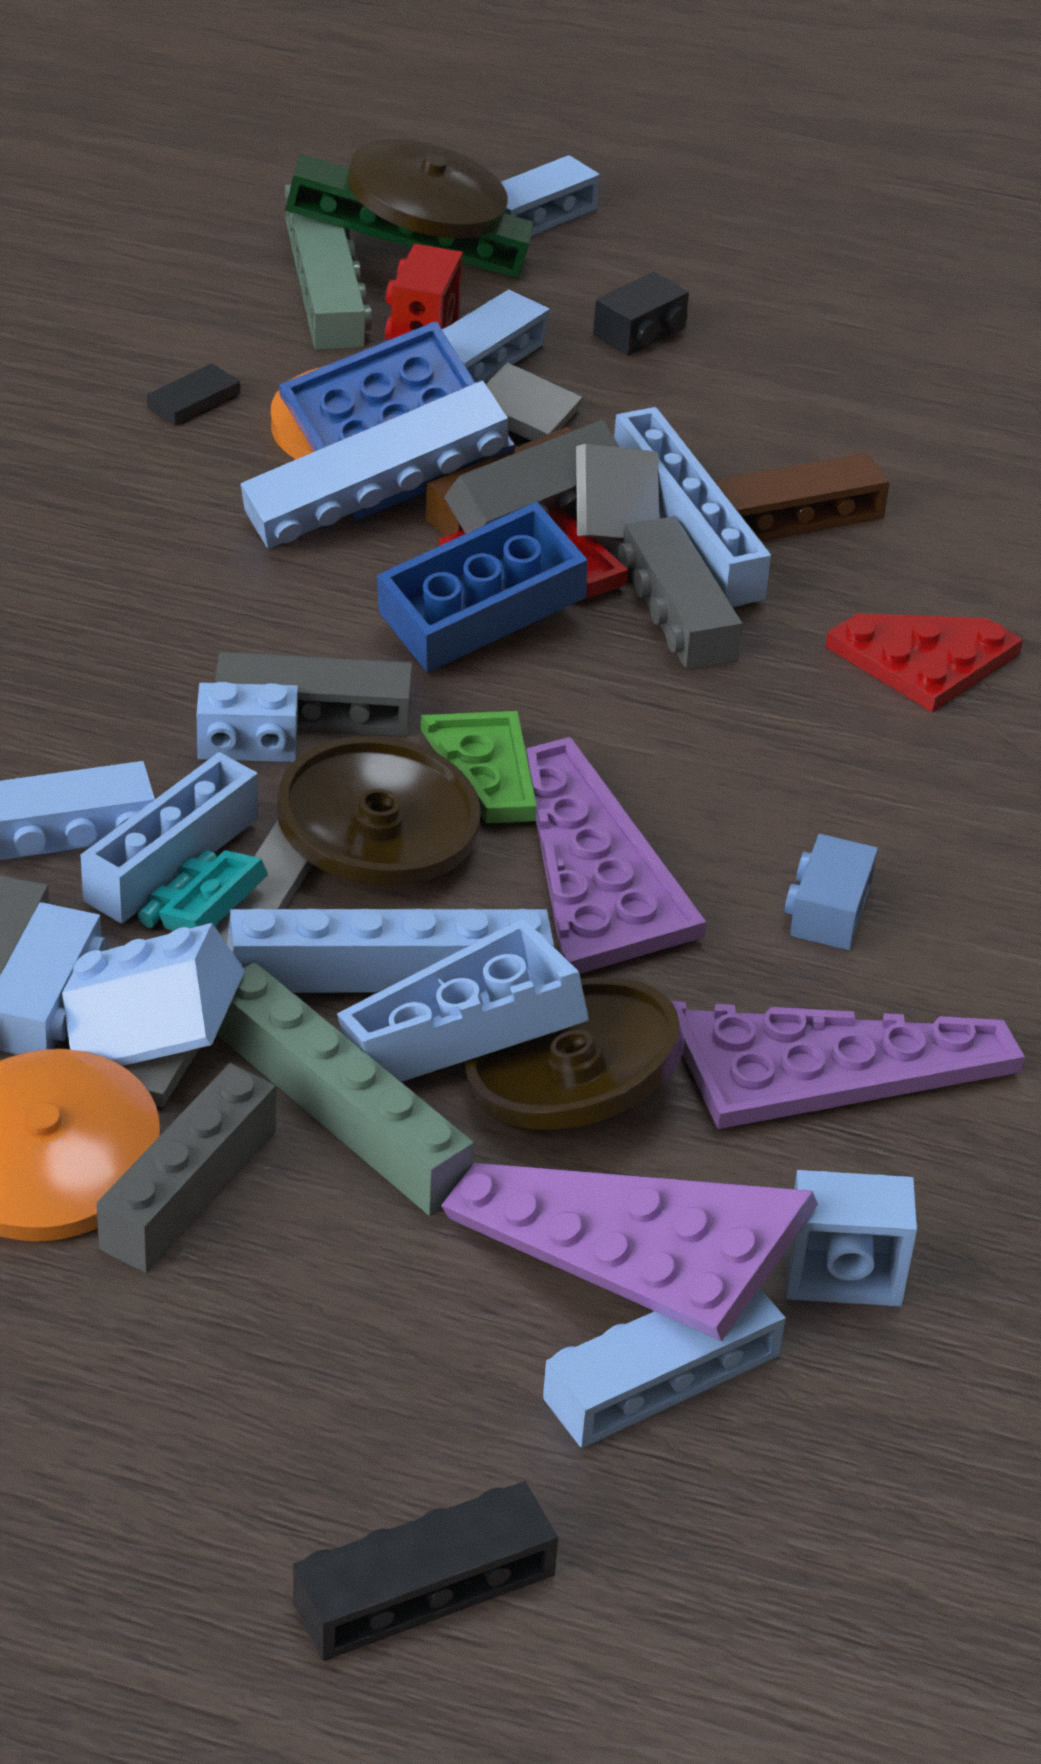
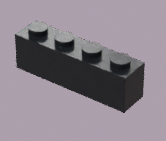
(424, 1569)

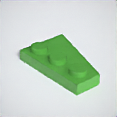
(492, 757)

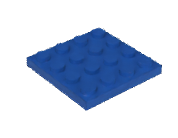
(375, 389)

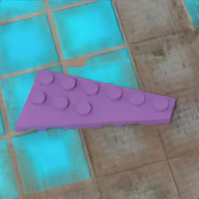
(602, 875)
(826, 1059)
(657, 1241)

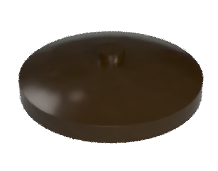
(427, 188)
(378, 810)
(585, 1068)

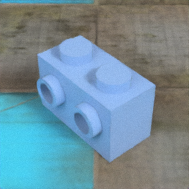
(247, 721)

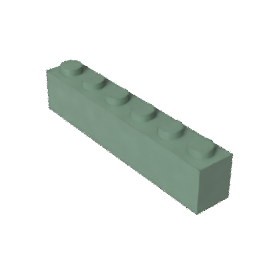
(329, 282)
(346, 1090)

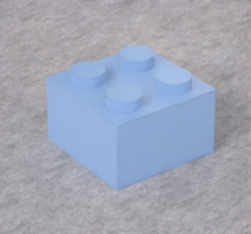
(854, 1241)

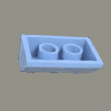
(151, 995)

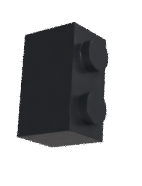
(640, 313)

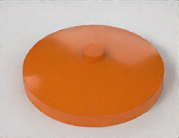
(66, 1139)

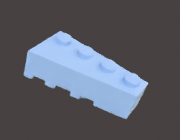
(469, 1004)

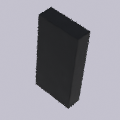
(193, 394)

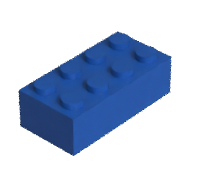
(482, 586)

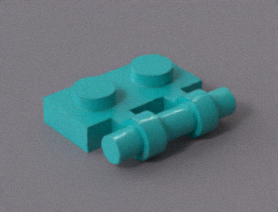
(203, 890)

